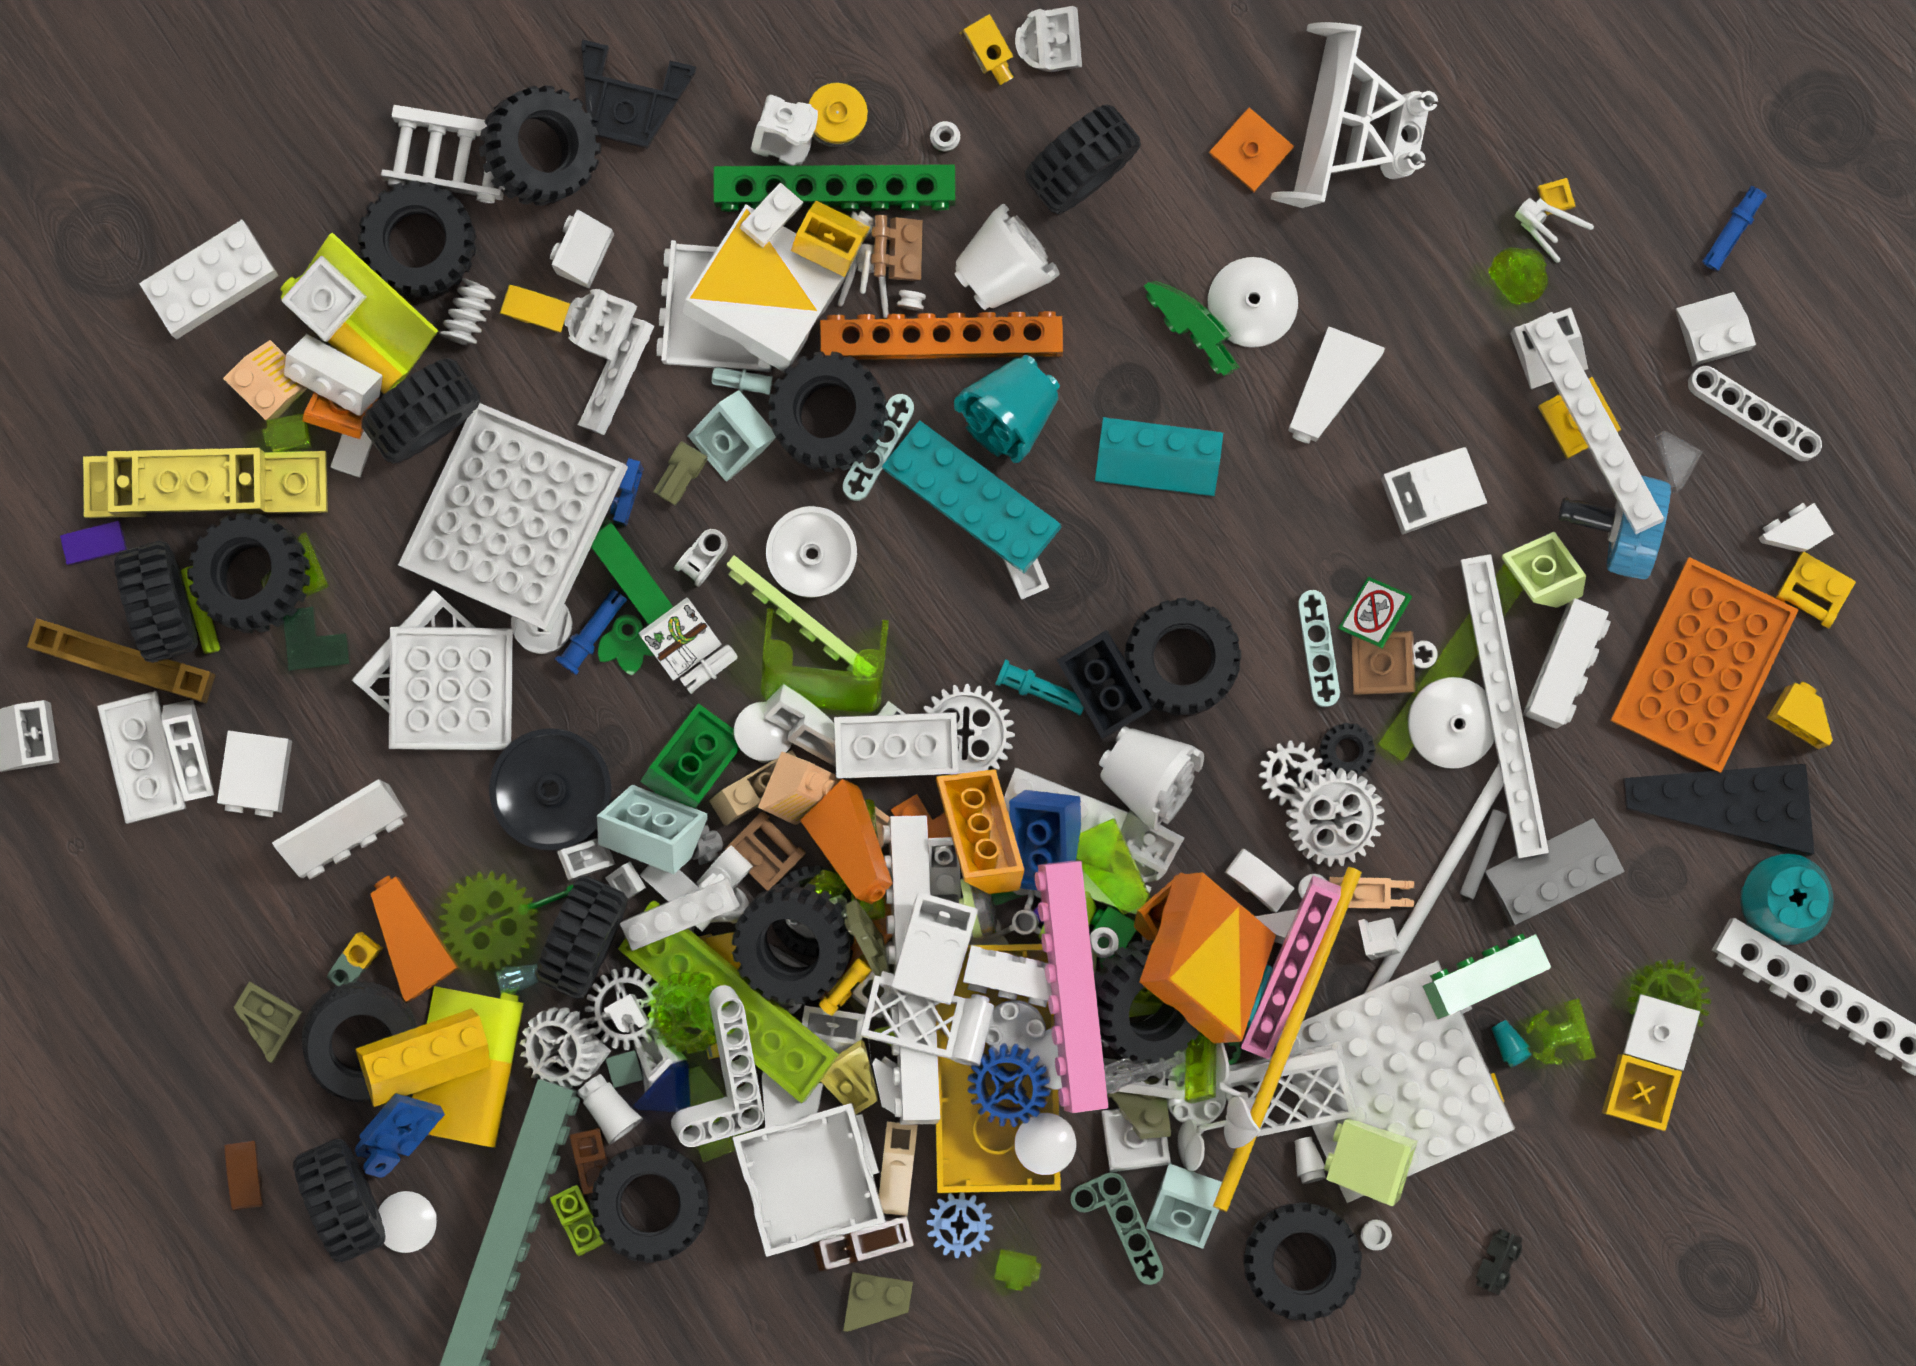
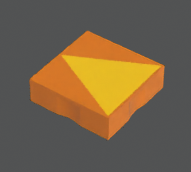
(1208, 958)

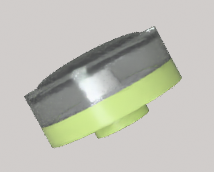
(986, 917)

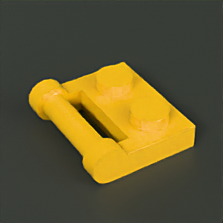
(1820, 581)
(841, 991)

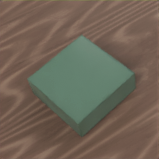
(624, 1069)

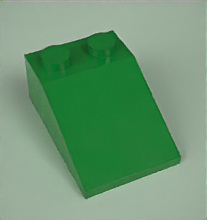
(692, 758)

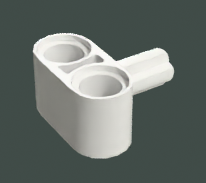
(728, 865)

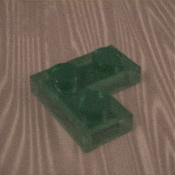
(308, 650)

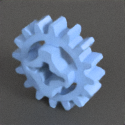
(945, 1223)

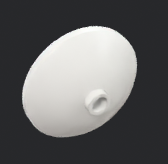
(1247, 322)
(805, 530)
(1433, 720)

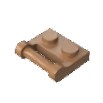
(766, 866)

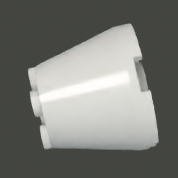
(1003, 261)
(1150, 774)

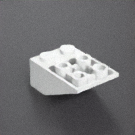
(1433, 490)
(934, 948)

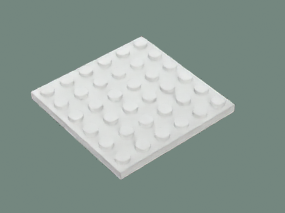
(513, 516)
(1405, 1072)

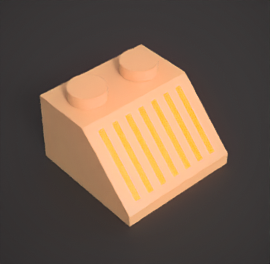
(263, 383)
(795, 788)

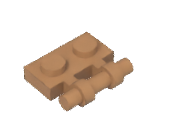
(905, 248)

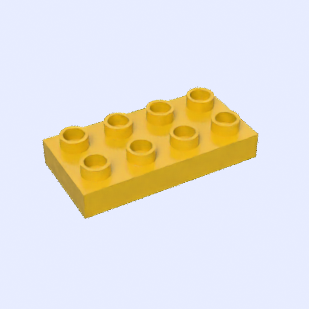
(970, 1149)

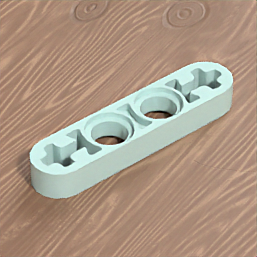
(883, 450)
(1314, 649)

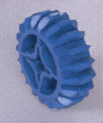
(1017, 1093)

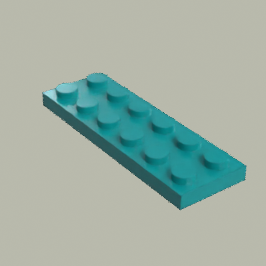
(971, 496)

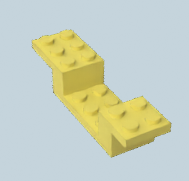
(204, 481)

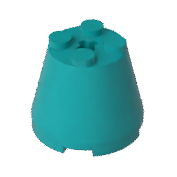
(1009, 407)
(1767, 901)

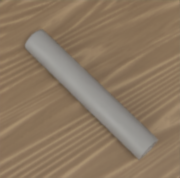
(1483, 854)

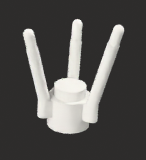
(1532, 217)
(863, 261)

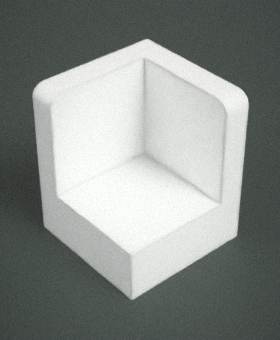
(1379, 938)

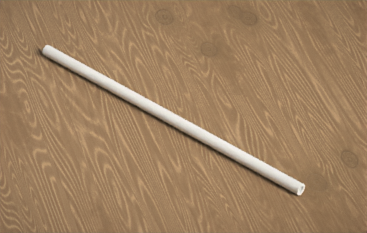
(1438, 880)

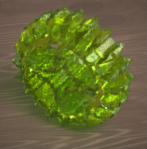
(1665, 986)
(672, 1016)

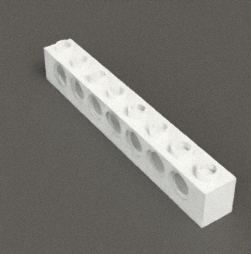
(1729, 953)

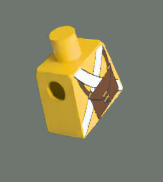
(986, 35)

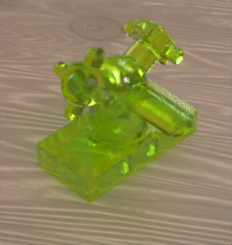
(1563, 1033)

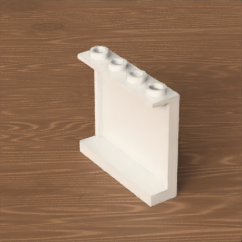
(684, 339)

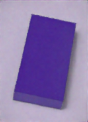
(93, 543)

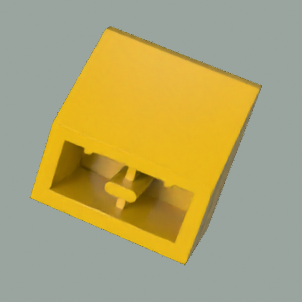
(829, 238)

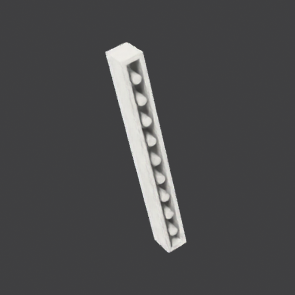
(910, 874)

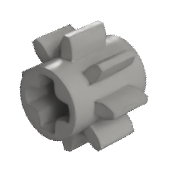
(707, 846)

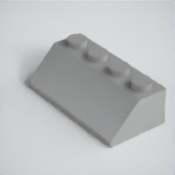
(1538, 882)

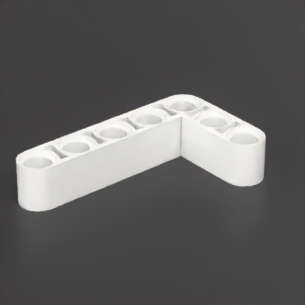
(734, 1073)

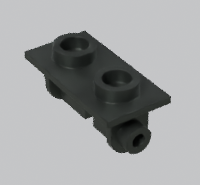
(1506, 1252)

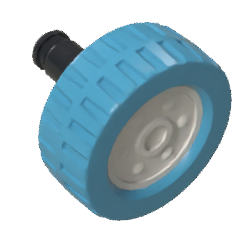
(1628, 552)

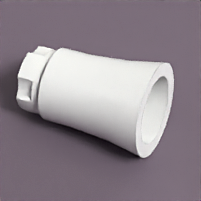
(608, 1109)

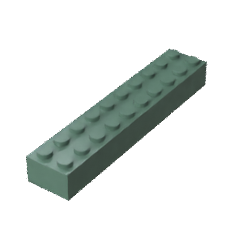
(510, 1225)

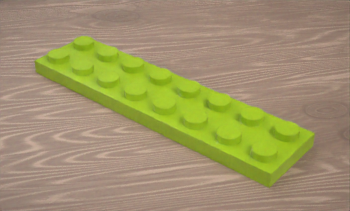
(778, 1040)

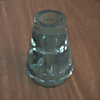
(515, 978)

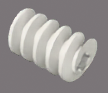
(468, 313)

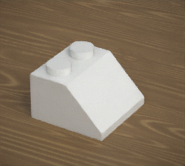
(1715, 328)

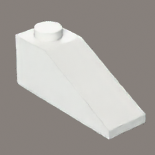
(187, 749)

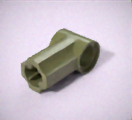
(683, 467)

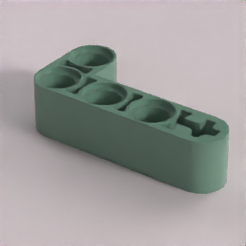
(1124, 1230)

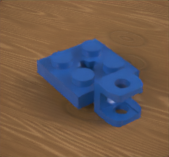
(386, 1138)

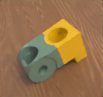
(354, 959)

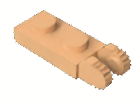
(1376, 893)

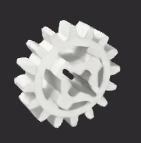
(1279, 779)

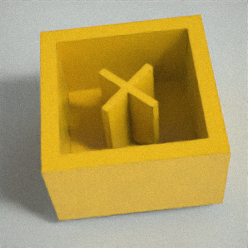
(1641, 1092)

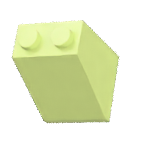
(1370, 1161)

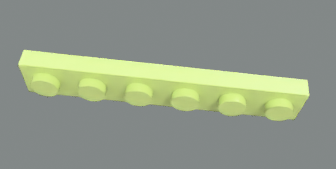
(790, 611)

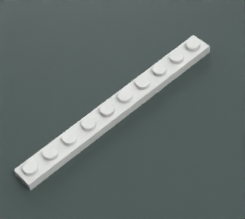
(1504, 706)

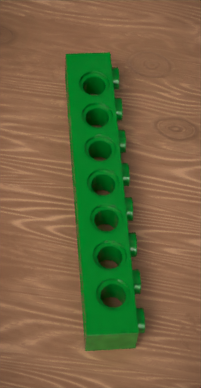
(849, 176)

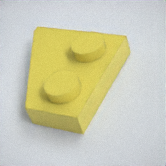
(852, 1078)

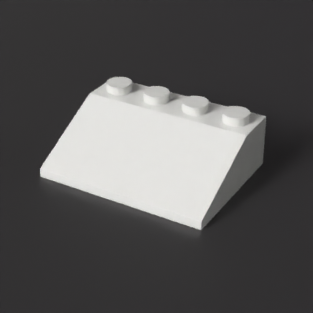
(341, 829)

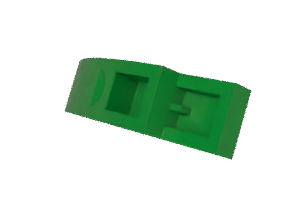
(1186, 314)

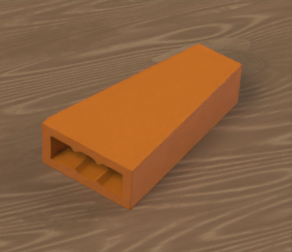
(848, 840)
(412, 943)

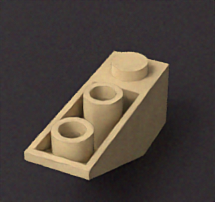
(743, 794)
(897, 1168)

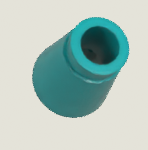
(1511, 1044)

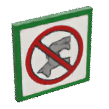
(1375, 612)

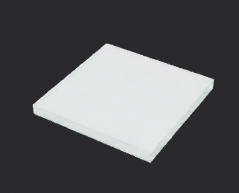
(450, 688)

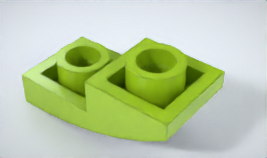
(577, 1220)

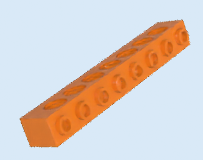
(1048, 345)

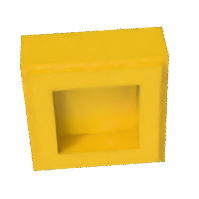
(1557, 195)

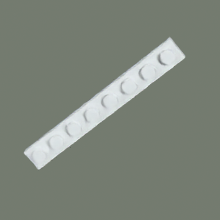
(1594, 423)

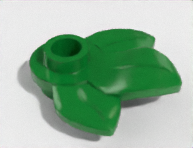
(627, 649)

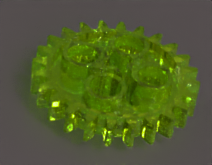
(477, 895)

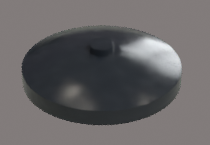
(549, 789)

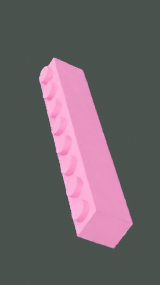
(1072, 986)

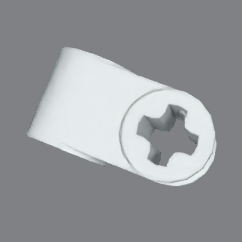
(701, 557)

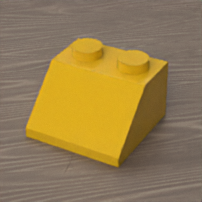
(1802, 714)

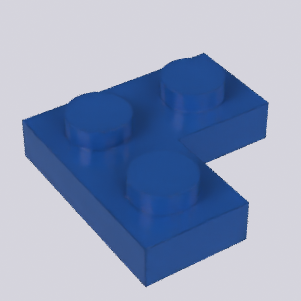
(622, 506)

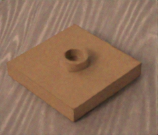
(1384, 669)

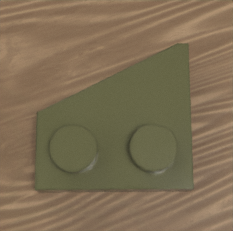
(867, 936)
(267, 1019)
(1145, 1113)
(875, 1300)

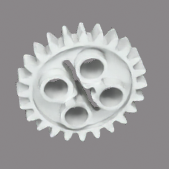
(993, 734)
(1333, 791)

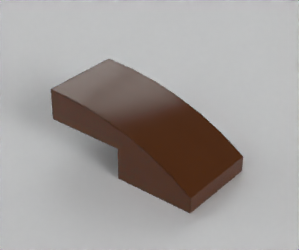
(589, 1157)
(243, 1175)

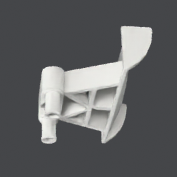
(1408, 112)

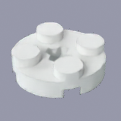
(544, 641)

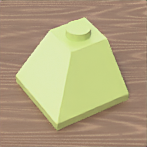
(1547, 571)

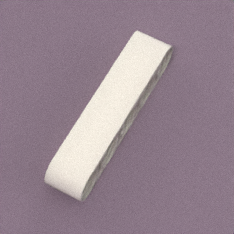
(1739, 413)

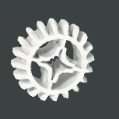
(601, 1017)
(575, 1052)

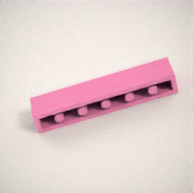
(1291, 966)

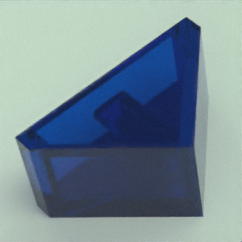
(669, 1091)

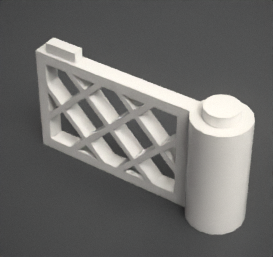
(967, 1031)

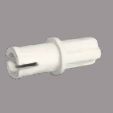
(709, 668)

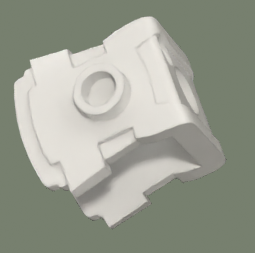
(785, 130)

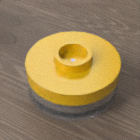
(840, 114)

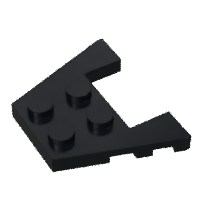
(625, 109)

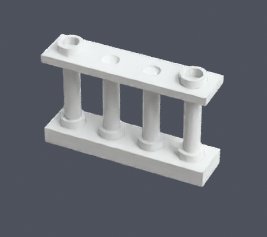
(437, 125)

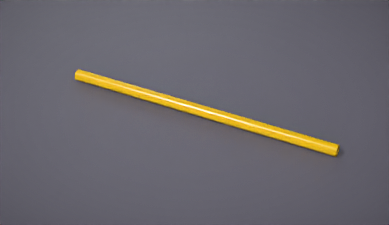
(1287, 1039)

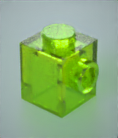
(287, 434)
(1017, 1269)

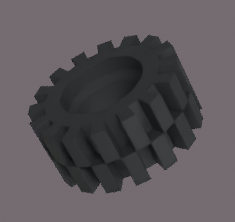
(1355, 733)

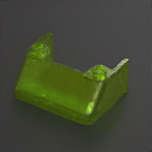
(825, 688)

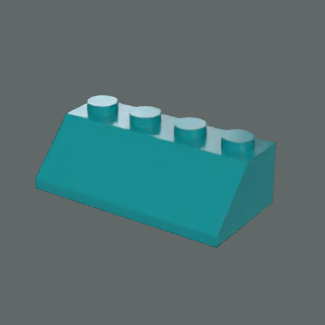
(1159, 456)

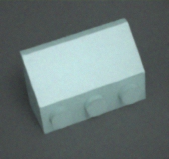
(651, 828)

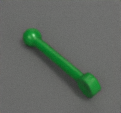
(550, 899)

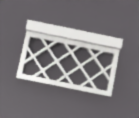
(381, 659)
(1298, 1061)

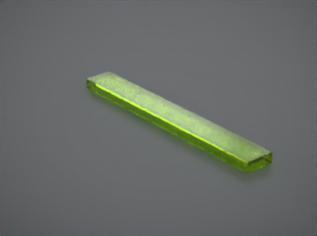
(1451, 663)

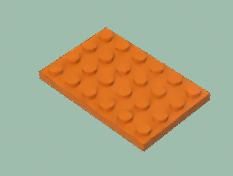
(1704, 665)

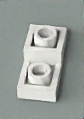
(1259, 879)

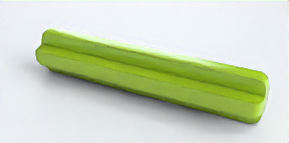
(203, 622)

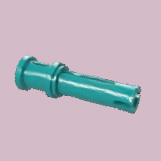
(1027, 682)

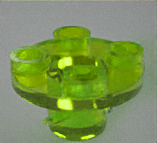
(1520, 274)

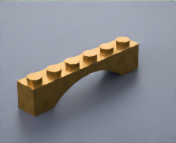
(120, 661)

